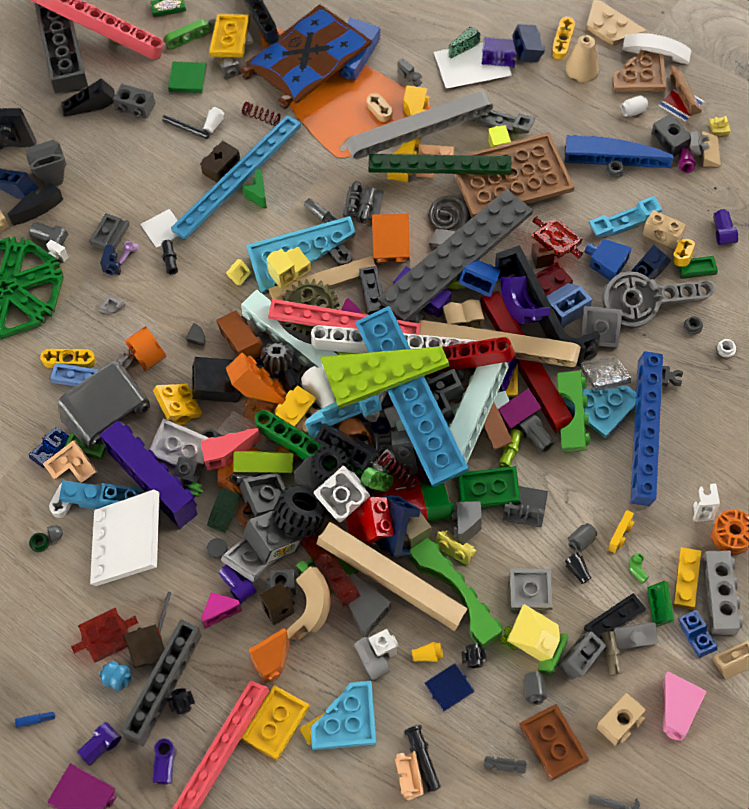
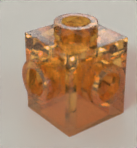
(253, 406)

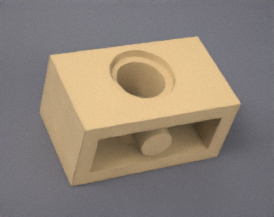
(664, 229)
(626, 708)

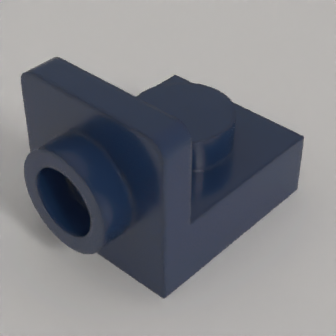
(109, 261)

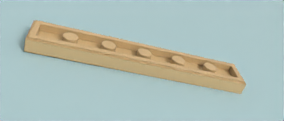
(333, 277)

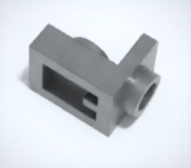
(229, 67)

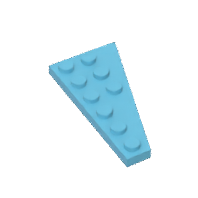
(312, 241)

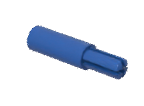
(33, 719)

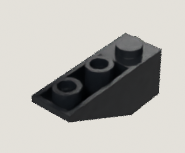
(92, 98)

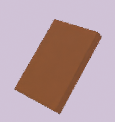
(553, 742)

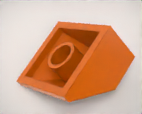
(271, 655)

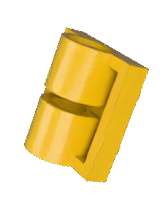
(177, 403)

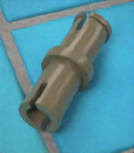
(612, 653)

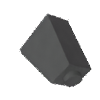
(368, 608)

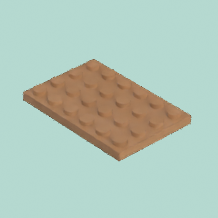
(534, 176)

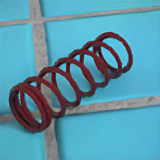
(248, 110)
(384, 463)

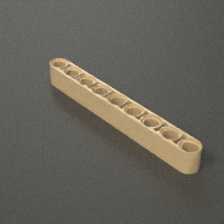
(525, 347)

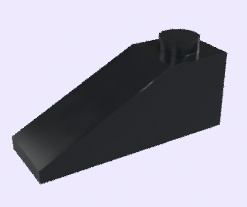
(357, 451)

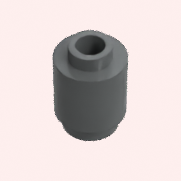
(582, 537)
(534, 688)

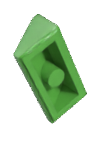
(548, 666)

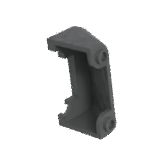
(100, 403)

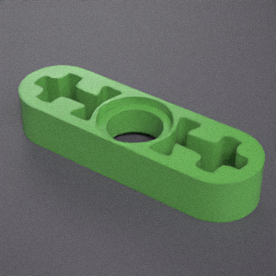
(197, 30)
(377, 479)

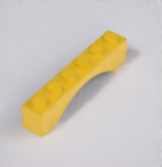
(414, 102)

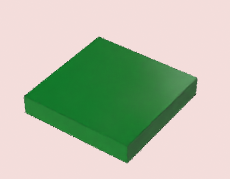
(187, 77)

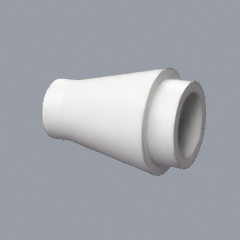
(214, 118)

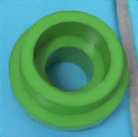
(195, 488)

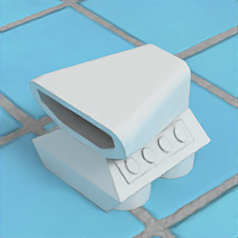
(342, 493)

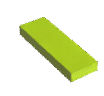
(262, 462)

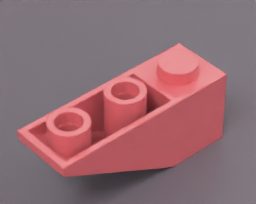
(219, 451)

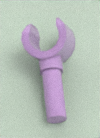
(128, 249)

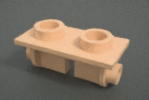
(410, 780)

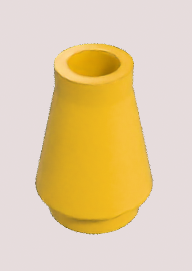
(430, 652)

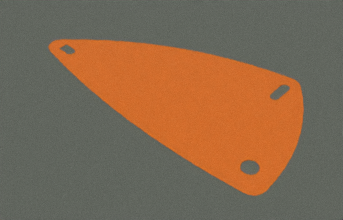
(340, 106)

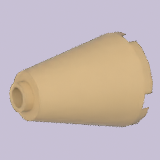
(583, 61)

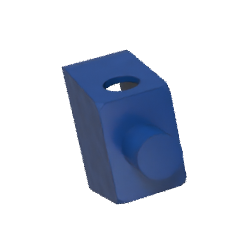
(608, 257)
(480, 277)

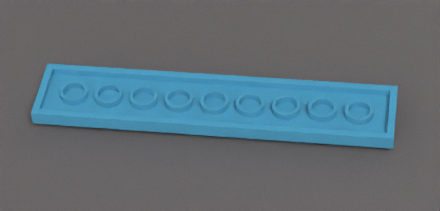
(415, 404)

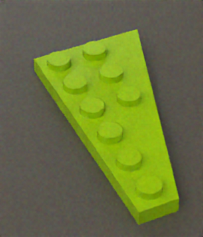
(367, 374)

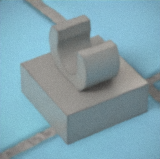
(698, 144)

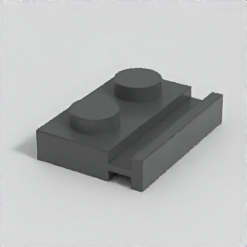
(109, 232)

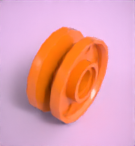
(722, 537)

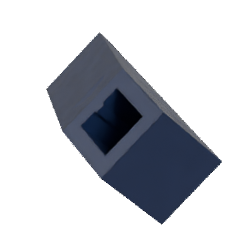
(651, 265)

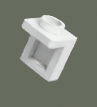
(384, 643)

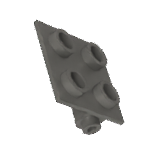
(355, 195)
(530, 510)

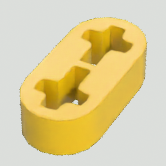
(681, 255)

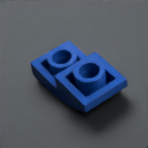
(697, 634)

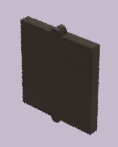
(144, 645)

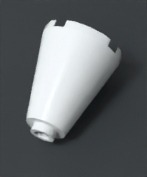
(317, 384)

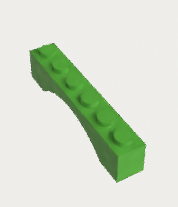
(430, 561)

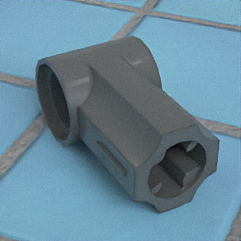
(47, 233)
(533, 430)

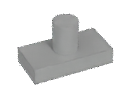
(635, 635)

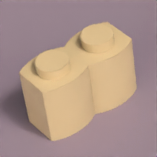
(464, 314)

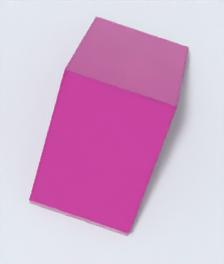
(218, 609)

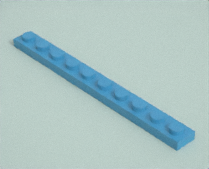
(235, 177)

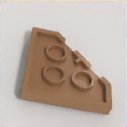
(641, 74)

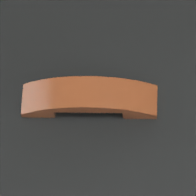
(496, 428)

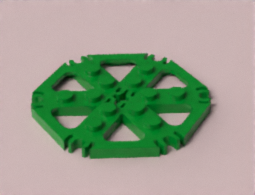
(19, 282)

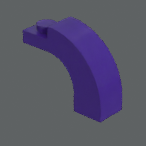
(518, 302)

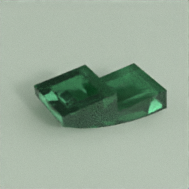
(222, 510)

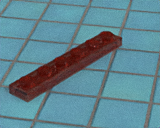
(331, 570)

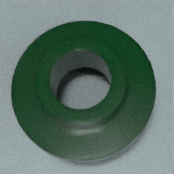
(35, 538)

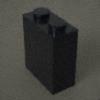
(212, 381)

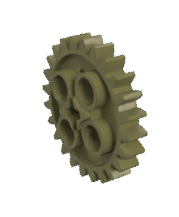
(298, 296)

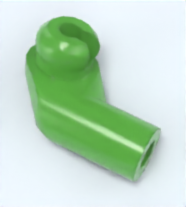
(635, 567)

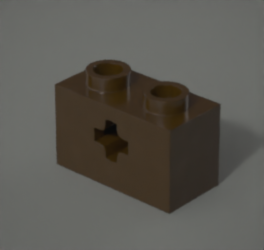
(220, 161)
(277, 603)

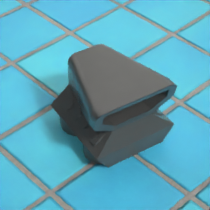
(47, 162)

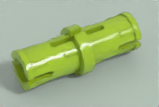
(511, 449)

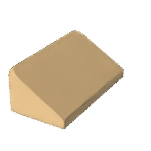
(711, 156)
(733, 660)

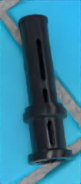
(420, 747)

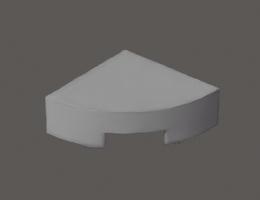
(111, 305)

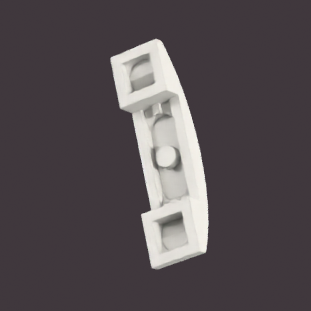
(657, 44)

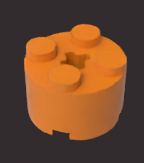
(145, 348)

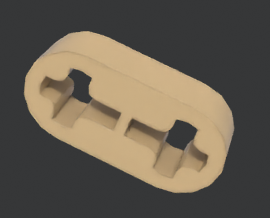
(376, 109)

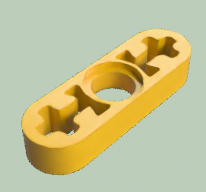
(563, 43)
(82, 353)

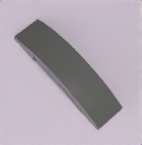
(517, 125)

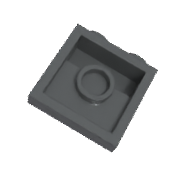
(262, 492)

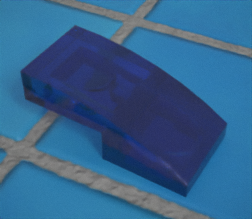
(52, 444)

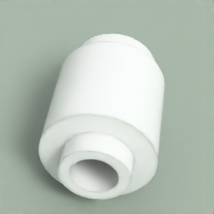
(634, 106)

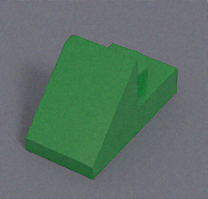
(256, 191)

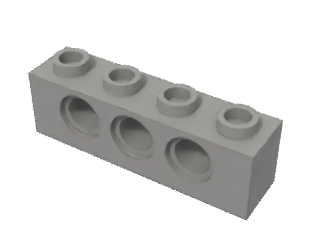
(719, 623)

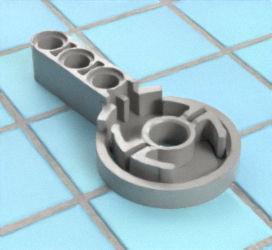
(649, 297)

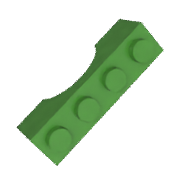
(574, 435)

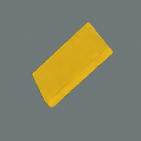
(229, 35)
(275, 722)

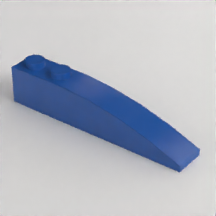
(605, 150)

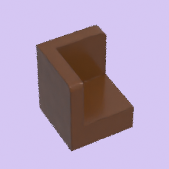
(542, 256)

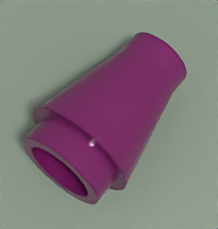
(686, 161)

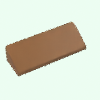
(685, 91)

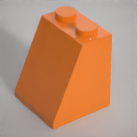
(391, 237)

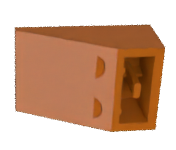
(254, 381)

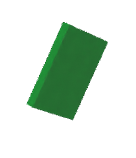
(490, 487)

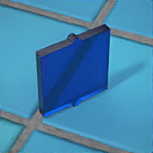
(449, 687)

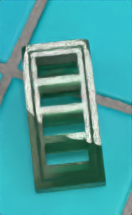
(464, 42)

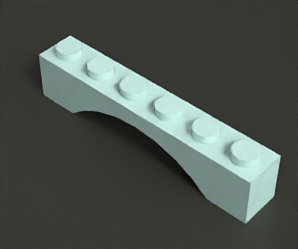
(257, 309)

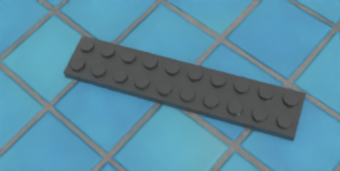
(448, 260)

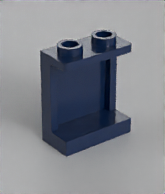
(400, 512)

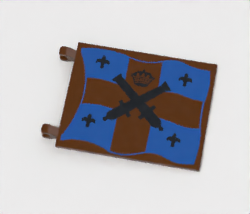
(307, 54)

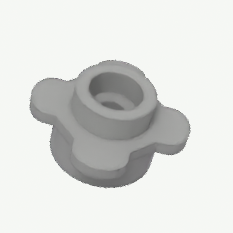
(125, 358)

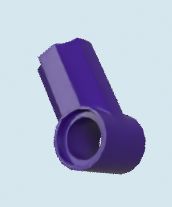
(724, 228)
(239, 586)
(103, 739)
(163, 763)

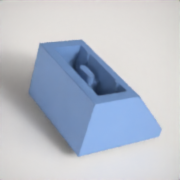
(569, 303)

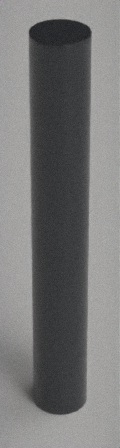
(185, 126)

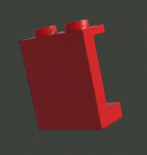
(371, 521)

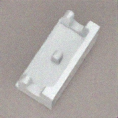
(707, 505)

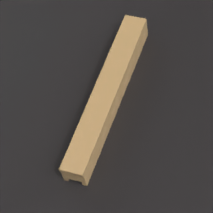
(392, 576)

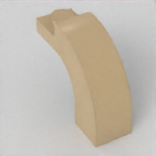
(317, 605)

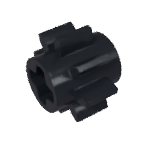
(474, 656)
(181, 701)

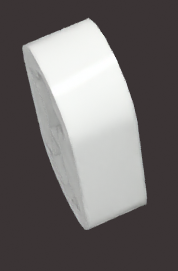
(56, 503)

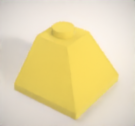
(535, 634)

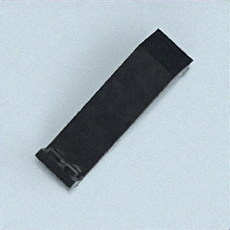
(515, 262)

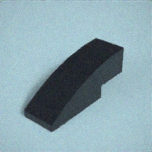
(35, 204)

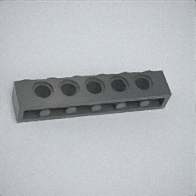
(161, 683)

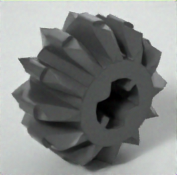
(276, 357)

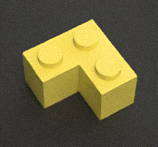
(287, 266)

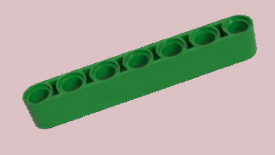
(291, 433)

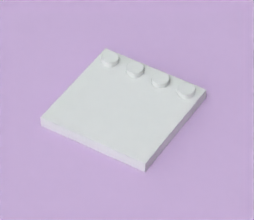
(125, 538)

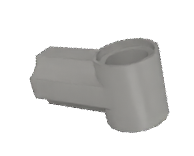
(373, 665)

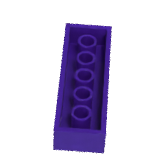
(149, 473)

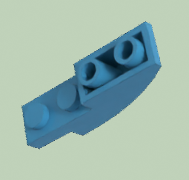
(95, 496)

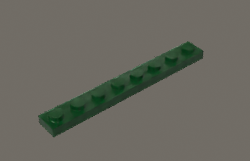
(439, 164)

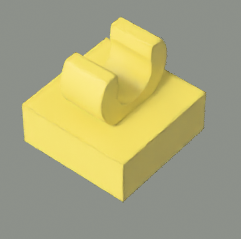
(719, 126)
(238, 272)

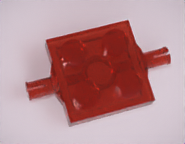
(557, 237)
(104, 634)

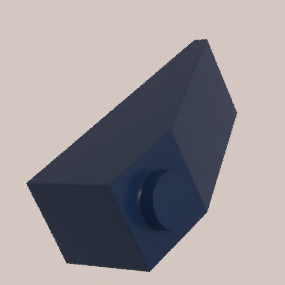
(16, 183)

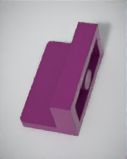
(518, 409)

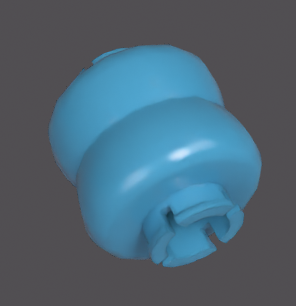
(115, 676)

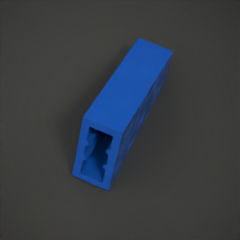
(355, 66)

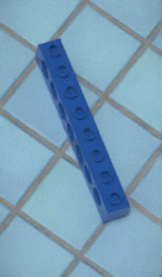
(646, 429)

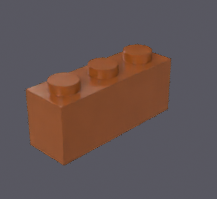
(239, 335)

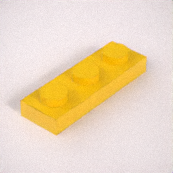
(687, 578)

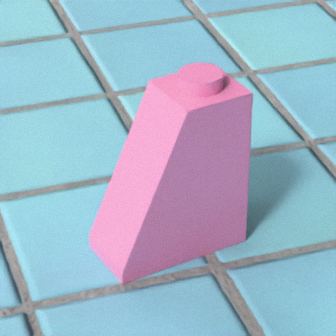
(680, 705)

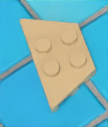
(610, 24)

